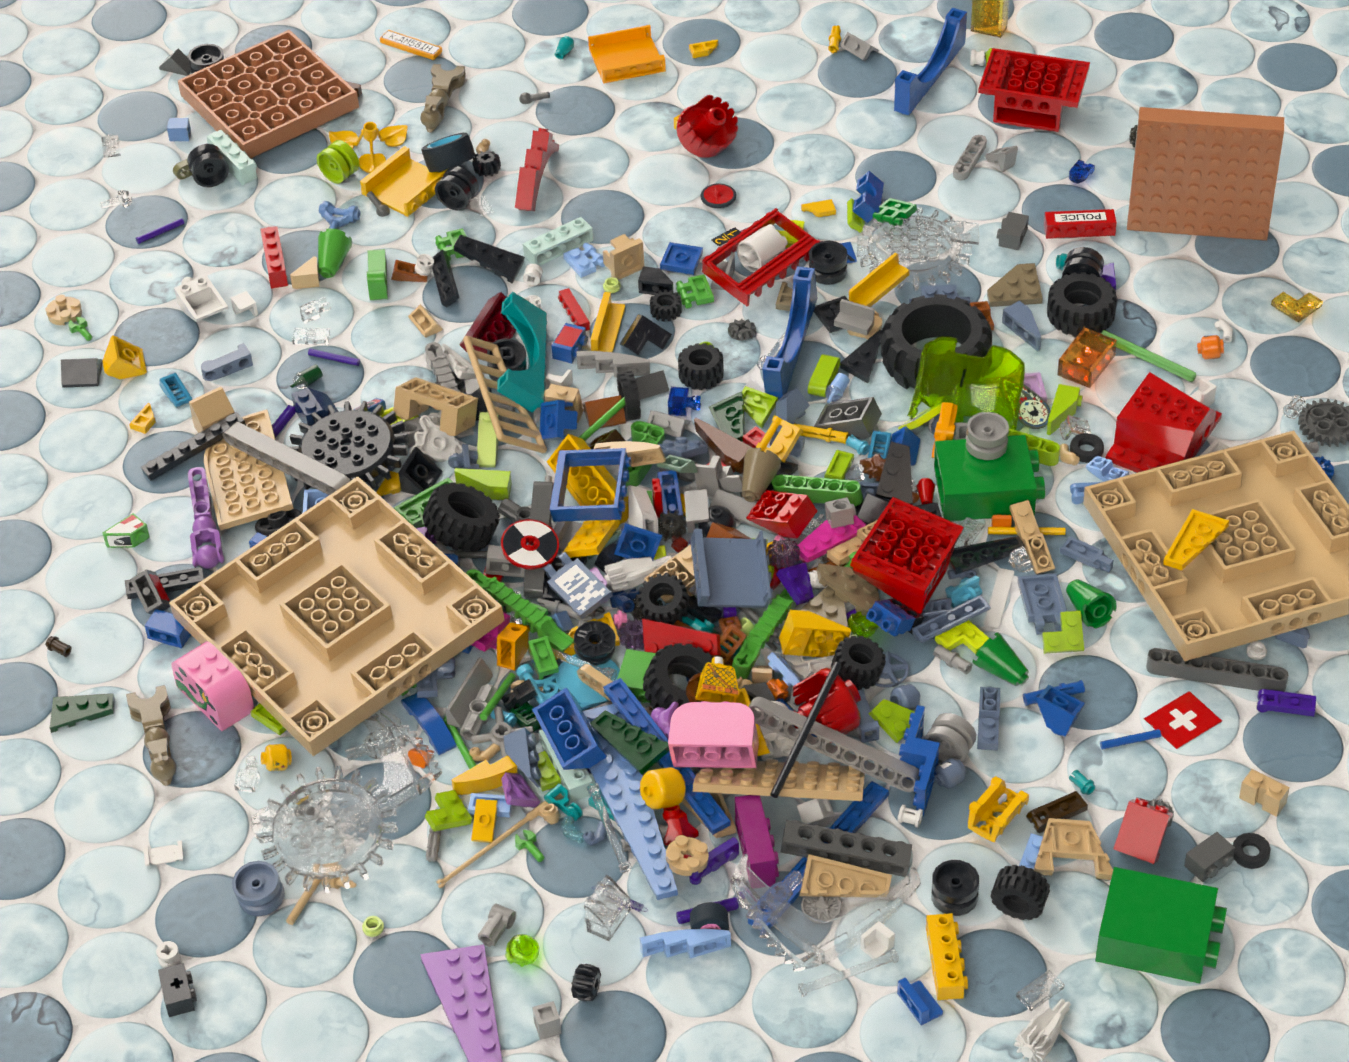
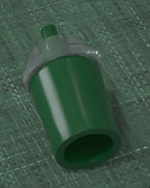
(306, 377)

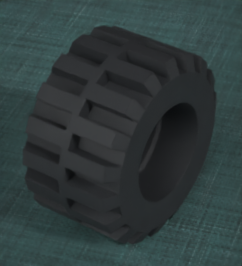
(700, 366)
(662, 586)
(869, 659)
(1020, 892)

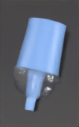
(837, 387)

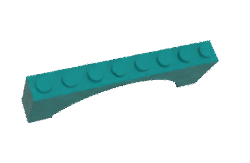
(530, 322)

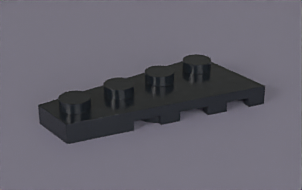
(499, 260)
(980, 554)

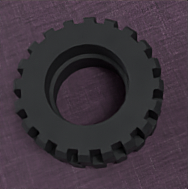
(1081, 290)
(461, 517)
(672, 660)

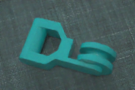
(572, 810)

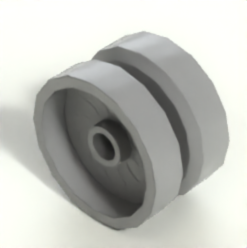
(987, 435)
(954, 735)

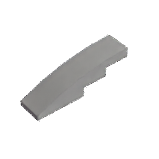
(612, 362)

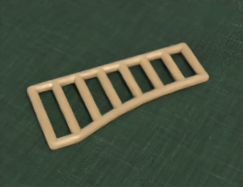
(488, 397)

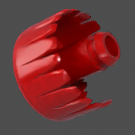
(707, 127)
(839, 707)

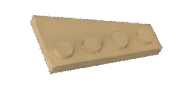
(839, 879)

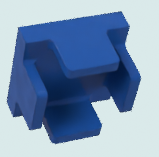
(556, 419)

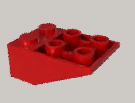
(783, 513)

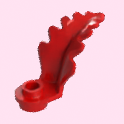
(678, 825)

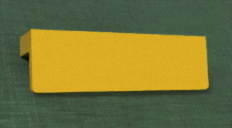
(879, 282)
(607, 324)

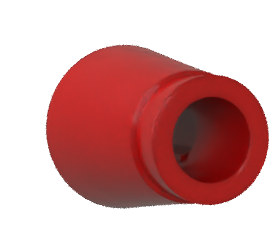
(926, 490)

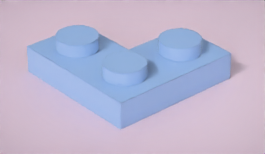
(779, 665)

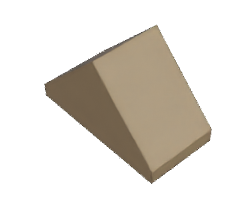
(306, 275)
(762, 674)

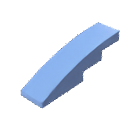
(693, 941)

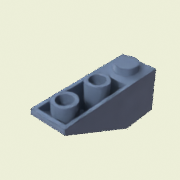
(522, 750)

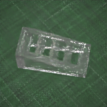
(969, 538)

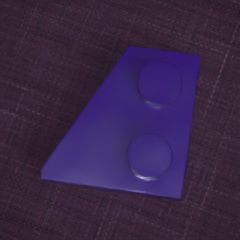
(797, 583)

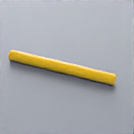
(1011, 530)

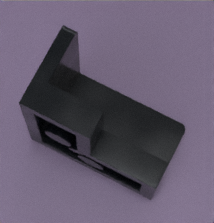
(643, 331)

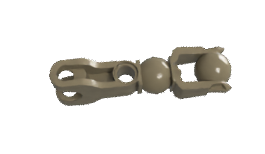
(443, 85)
(156, 739)

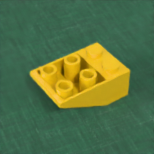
(811, 635)

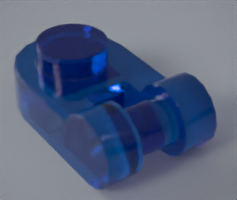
(1080, 171)

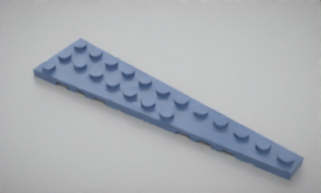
(621, 792)

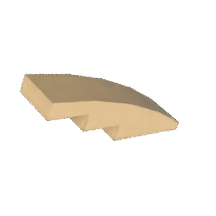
(640, 452)

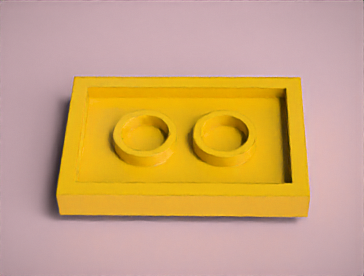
(591, 538)

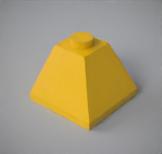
(123, 359)

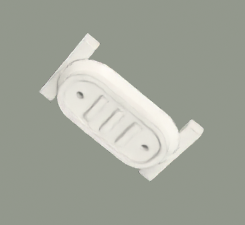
(163, 854)

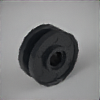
(594, 632)

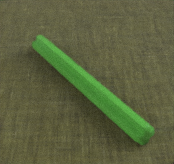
(1152, 358)

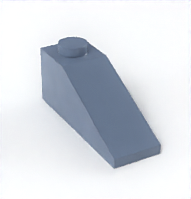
(1022, 323)

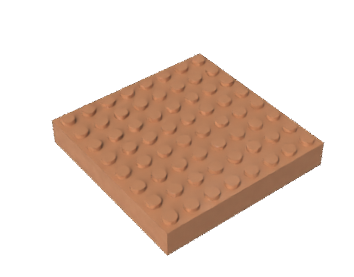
(268, 93)
(1204, 173)

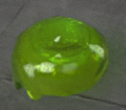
(861, 625)
(522, 950)

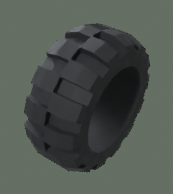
(929, 319)

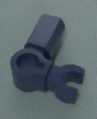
(623, 601)

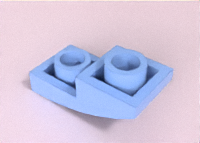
(1104, 469)

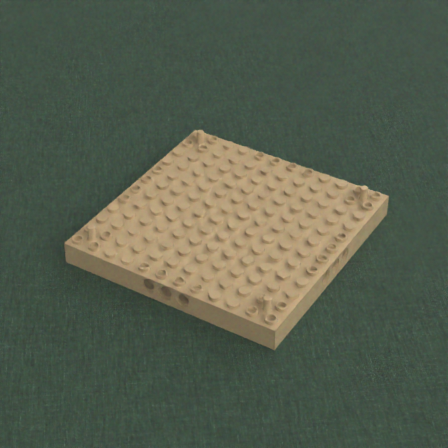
(1263, 575)
(337, 614)

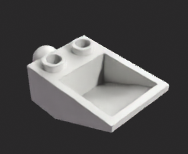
(199, 298)

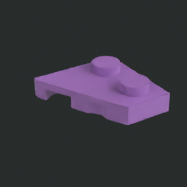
(518, 791)

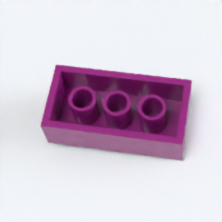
(755, 838)

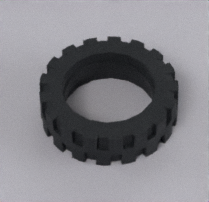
(628, 389)

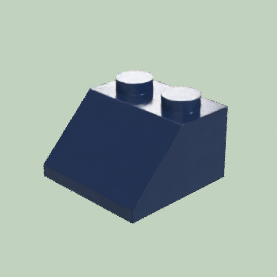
(310, 401)

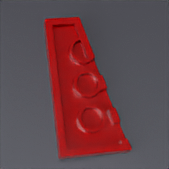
(661, 634)

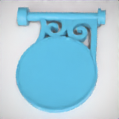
(565, 678)

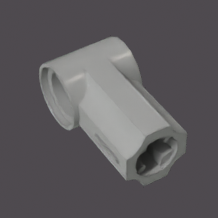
(498, 920)

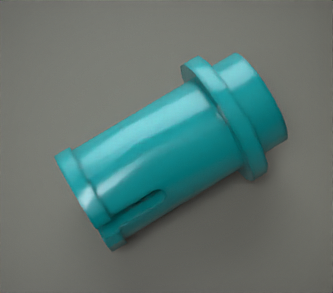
(1086, 786)

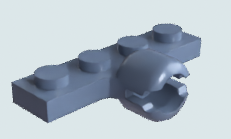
(428, 686)

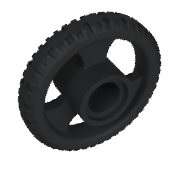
(275, 521)

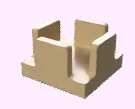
(625, 258)

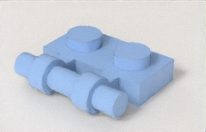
(581, 263)

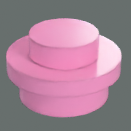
(619, 618)

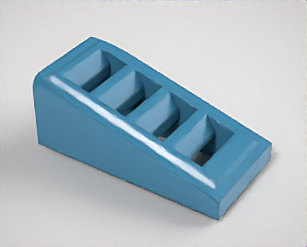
(172, 379)
(878, 436)

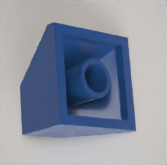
(637, 542)
(1059, 710)

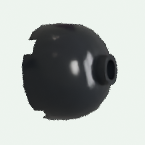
(719, 515)

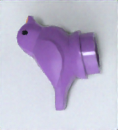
(663, 716)

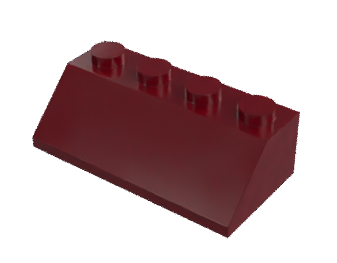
(490, 324)

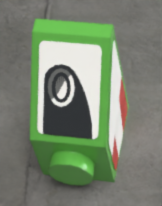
(126, 533)

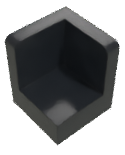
(607, 557)

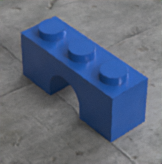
(870, 199)

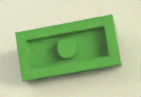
(542, 657)

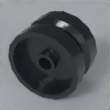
(204, 56)
(208, 165)
(456, 188)
(1083, 260)
(829, 261)
(513, 356)
(955, 887)

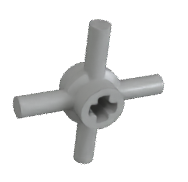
(498, 731)

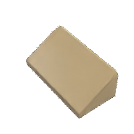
(425, 321)

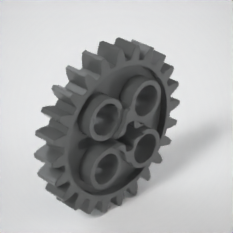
(1325, 422)

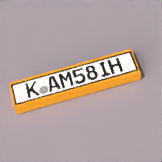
(411, 44)

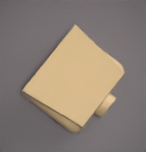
(566, 394)

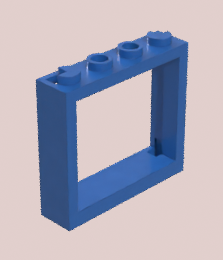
(589, 457)

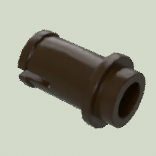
(58, 646)

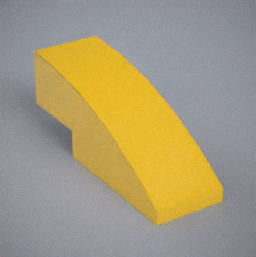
(483, 776)

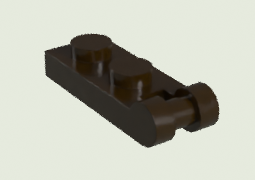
(1061, 808)

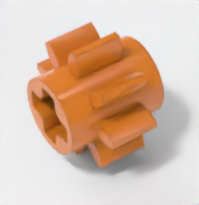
(778, 688)

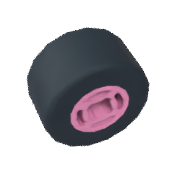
(709, 916)

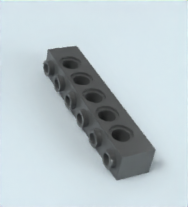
(855, 855)

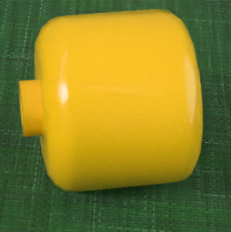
(662, 788)

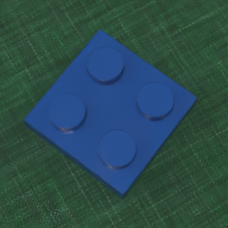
(681, 258)

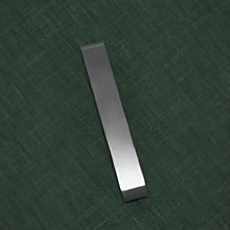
(540, 511)
(1217, 671)

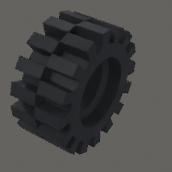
(665, 312)

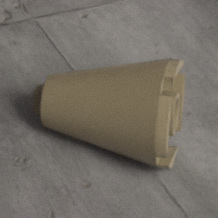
(758, 472)

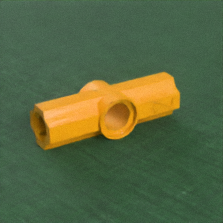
(945, 426)

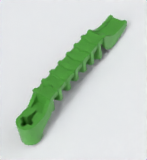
(539, 620)
(761, 633)

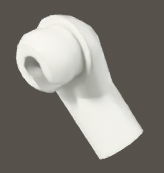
(1227, 329)

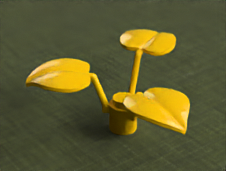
(392, 136)

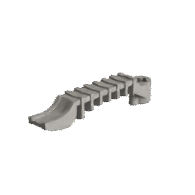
(444, 377)

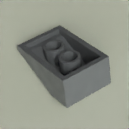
(852, 416)

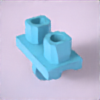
(964, 591)

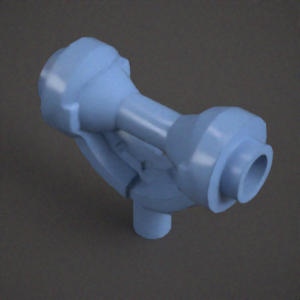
(349, 214)

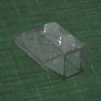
(606, 908)

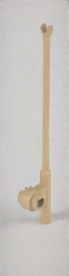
(547, 811)

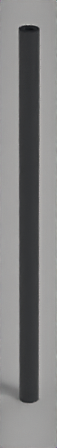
(805, 730)

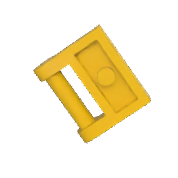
(784, 441)

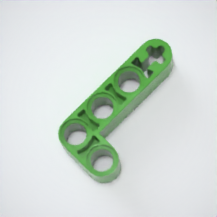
(377, 274)
(647, 433)

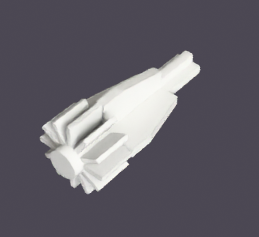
(631, 572)
(1042, 1032)

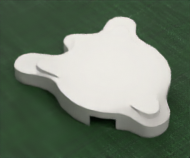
(435, 443)

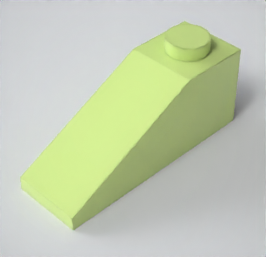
(487, 442)

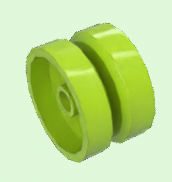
(338, 161)

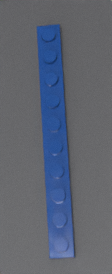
(636, 715)
(849, 821)

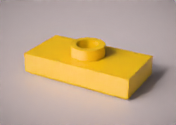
(484, 820)

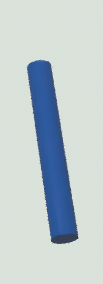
(1130, 739)

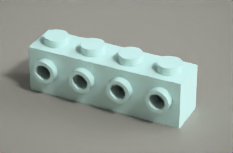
(238, 161)
(558, 241)
(574, 779)

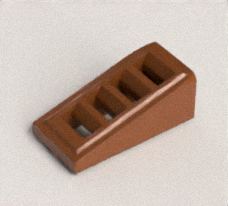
(404, 272)
(736, 643)

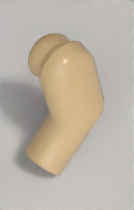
(483, 146)
(1067, 456)
(478, 755)

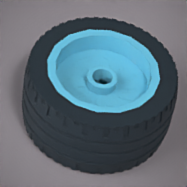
(448, 152)

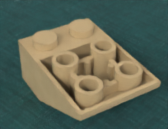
(680, 566)

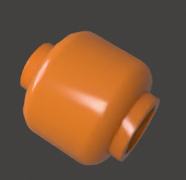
(1211, 347)

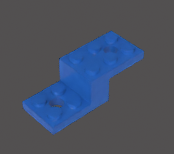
(922, 755)

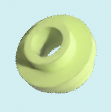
(611, 285)
(373, 921)

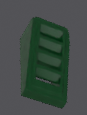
(522, 721)

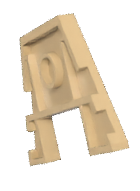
(1071, 840)

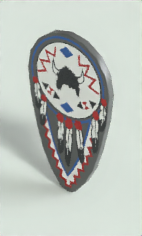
(1033, 409)

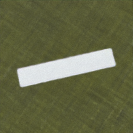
(999, 598)

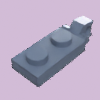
(1086, 554)

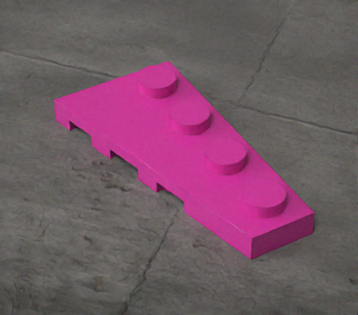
(826, 538)

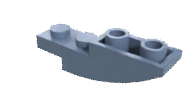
(988, 718)

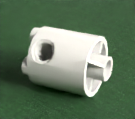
(761, 248)
(777, 744)

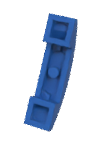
(431, 723)

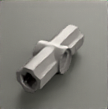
(473, 723)

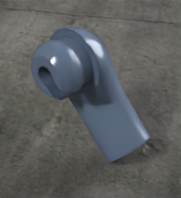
(970, 573)
(593, 838)

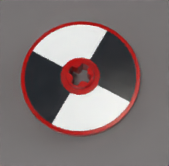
(529, 531)

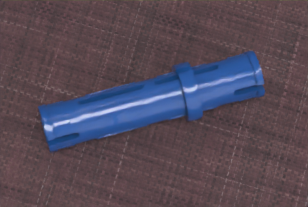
(1075, 688)

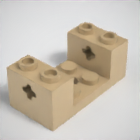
(418, 394)

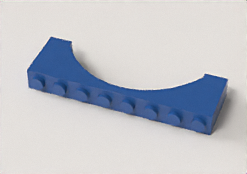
(912, 87)
(779, 370)

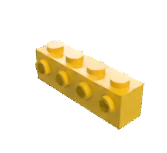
(945, 957)

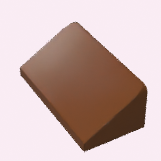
(724, 622)

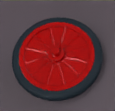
(718, 195)

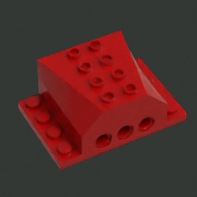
(1032, 87)
(1160, 427)
(907, 553)

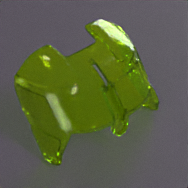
(988, 386)

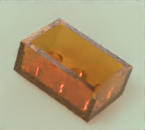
(1086, 357)

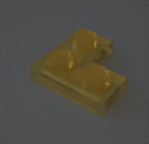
(1295, 308)

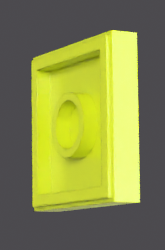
(922, 417)

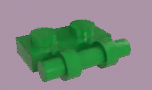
(897, 209)

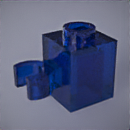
(680, 401)

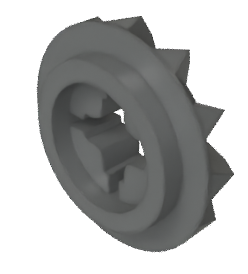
(743, 334)

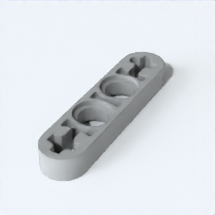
(970, 157)

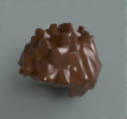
(873, 466)

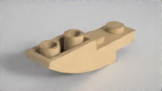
(1033, 540)
(841, 553)

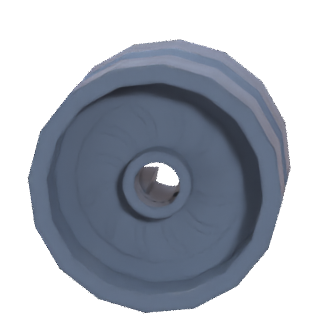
(258, 888)

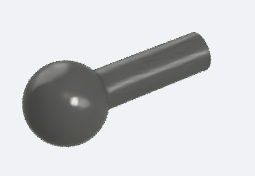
(526, 98)
(382, 209)

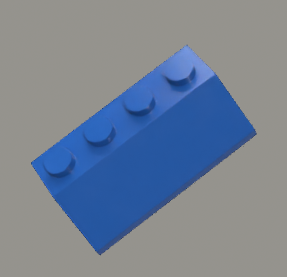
(569, 731)

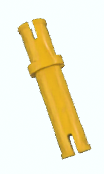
(824, 434)

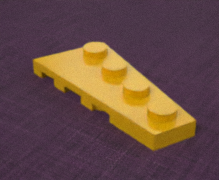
(1195, 535)

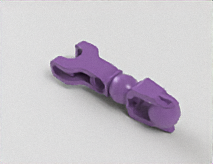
(204, 526)

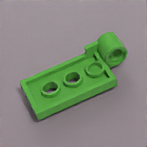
(414, 507)

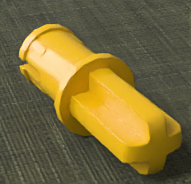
(834, 39)

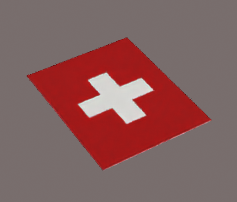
(1183, 719)

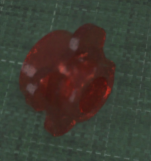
(679, 544)

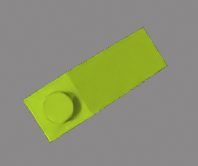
(1064, 404)
(491, 482)

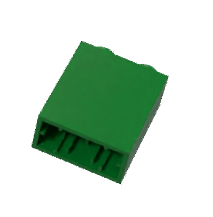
(985, 487)
(1160, 925)

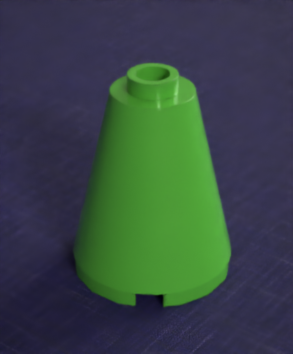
(332, 250)

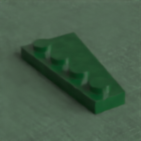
(632, 743)

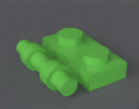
(451, 239)
(700, 291)

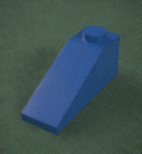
(670, 492)

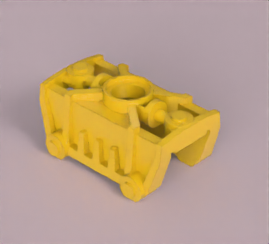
(988, 804)

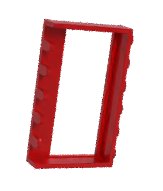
(770, 270)

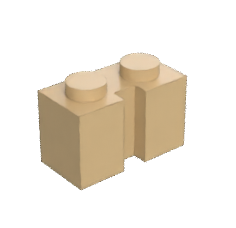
(1265, 791)

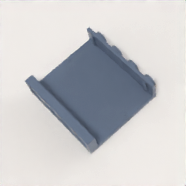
(731, 571)

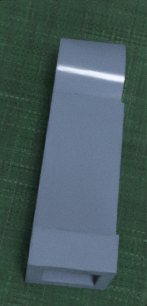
(227, 364)
(867, 722)

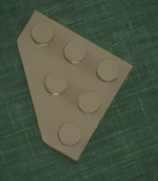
(1017, 285)
(848, 586)
(828, 606)

